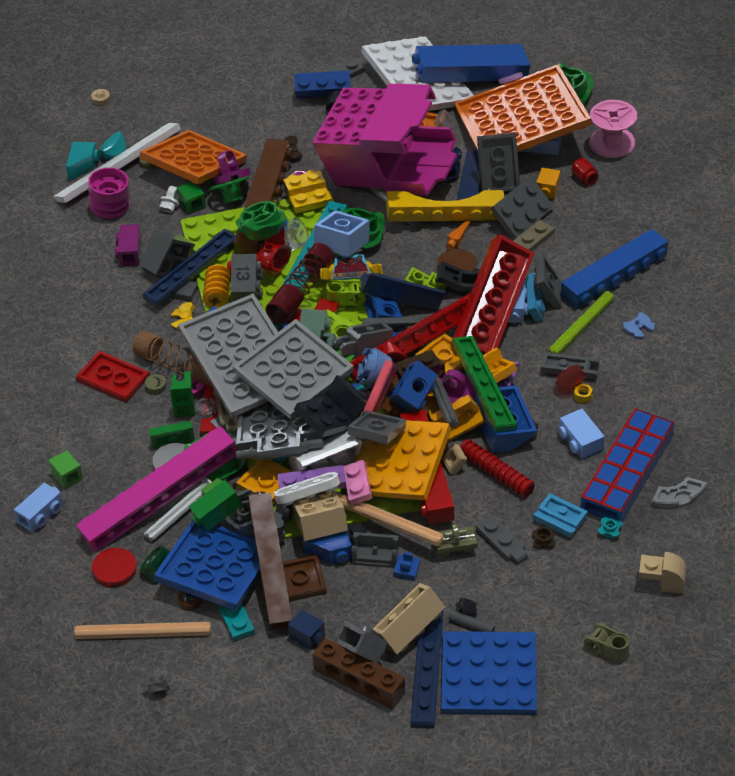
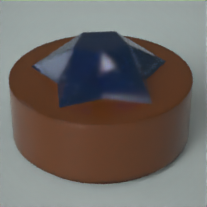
(188, 601)

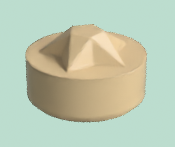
(100, 97)

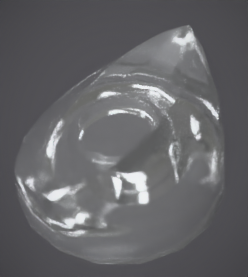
(295, 234)

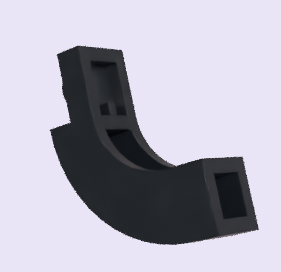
(457, 279)

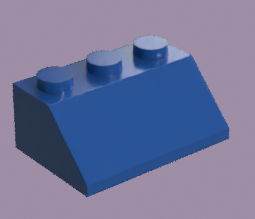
(512, 439)

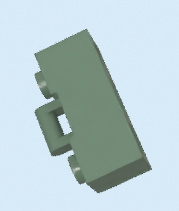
(318, 323)

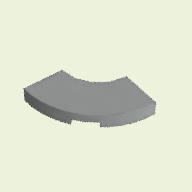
(679, 495)

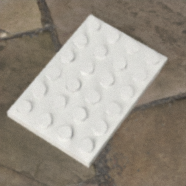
(394, 65)

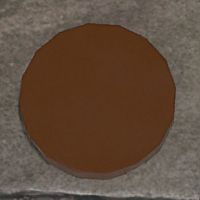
(459, 258)

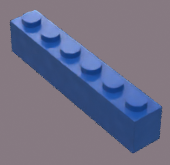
(614, 268)

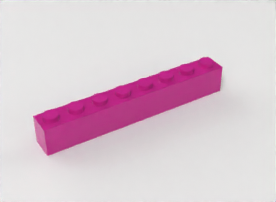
(157, 489)

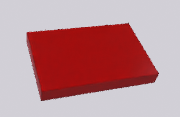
(112, 376)

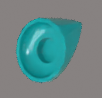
(113, 146)

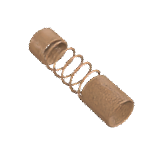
(149, 347)

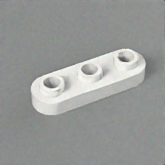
(307, 488)

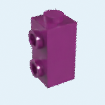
(128, 245)

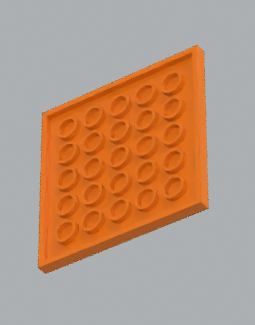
(532, 106)

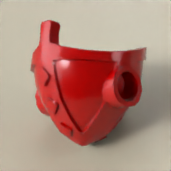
(274, 258)

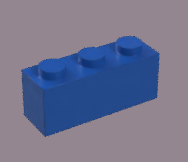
(320, 83)

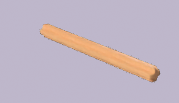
(392, 521)
(142, 630)

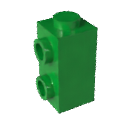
(215, 506)

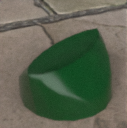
(154, 561)

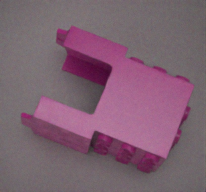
(378, 141)

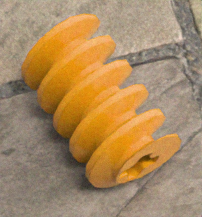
(216, 286)

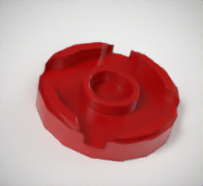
(114, 567)

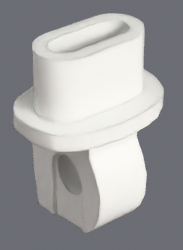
(170, 201)

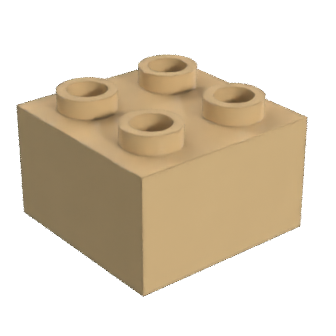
(319, 515)

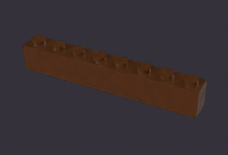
(265, 186)

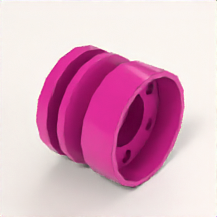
(108, 193)

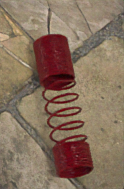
(288, 296)

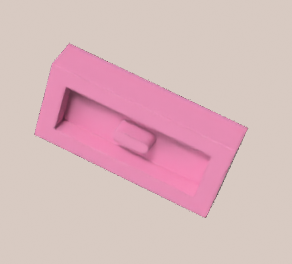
(357, 482)

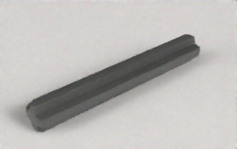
(444, 403)

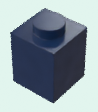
(306, 630)

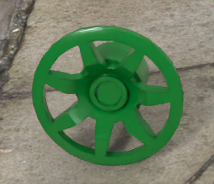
(230, 190)

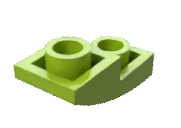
(421, 278)

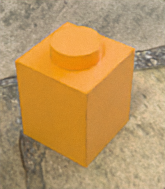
(549, 182)

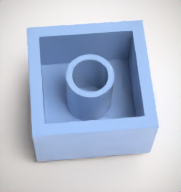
(342, 233)

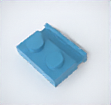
(560, 515)

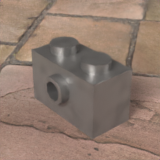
(361, 641)

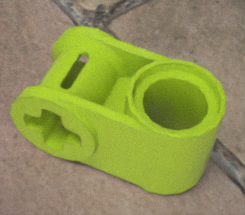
(344, 291)

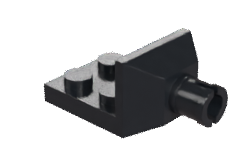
(335, 409)

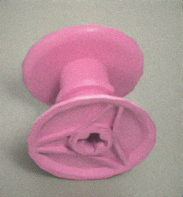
(612, 119)

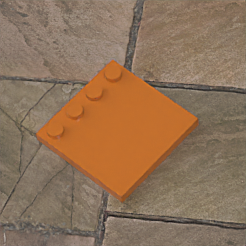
(189, 156)

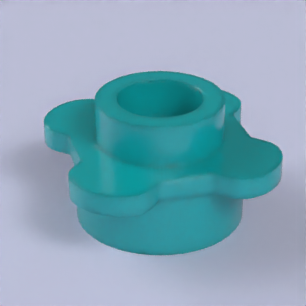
(610, 528)

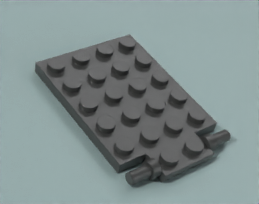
(271, 434)

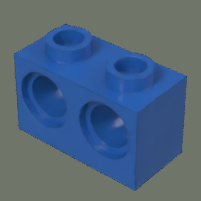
(381, 307)

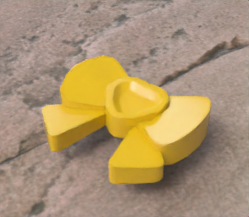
(184, 312)

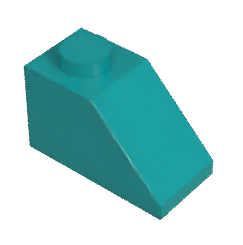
(81, 159)

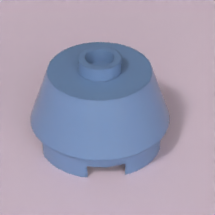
(371, 367)

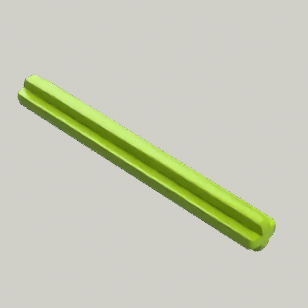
(581, 323)

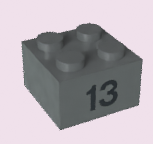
(246, 276)

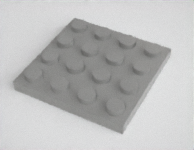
(292, 367)

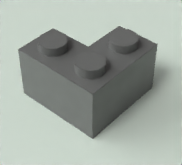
(164, 250)

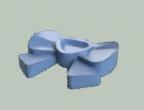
(634, 327)

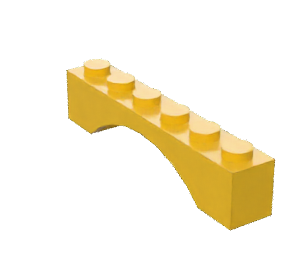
(406, 207)

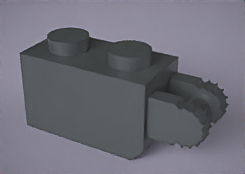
(361, 337)

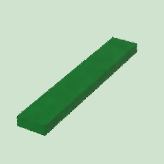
(484, 384)

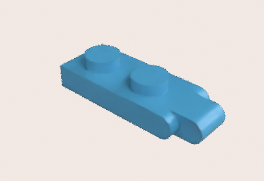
(534, 299)

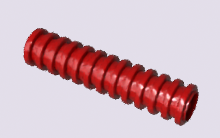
(497, 468)

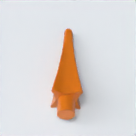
(455, 238)

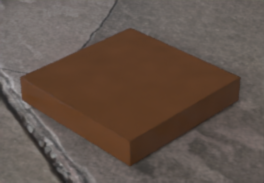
(304, 578)

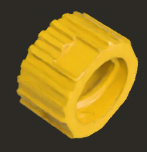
(583, 398)

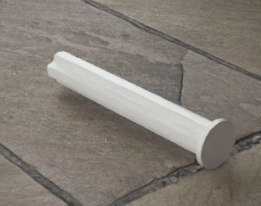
(176, 512)

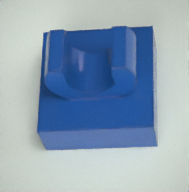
(407, 566)

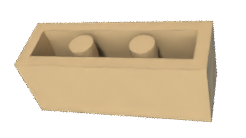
(409, 618)

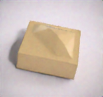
(454, 459)

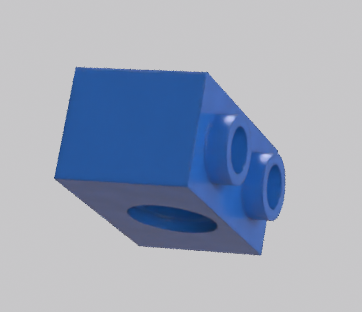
(405, 395)

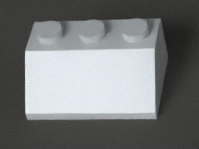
(337, 451)

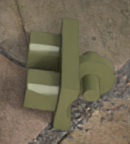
(457, 540)

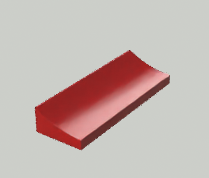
(494, 293)

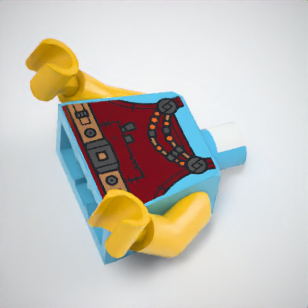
(349, 268)

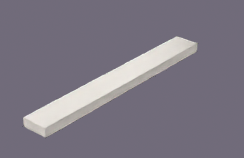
(119, 161)

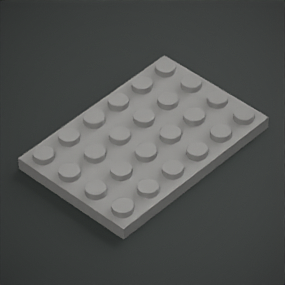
(222, 340)

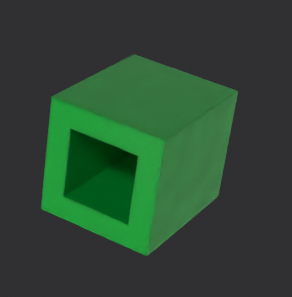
(191, 197)

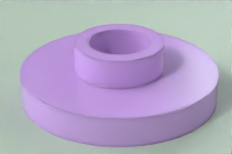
(510, 78)

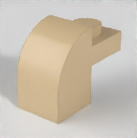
(668, 569)

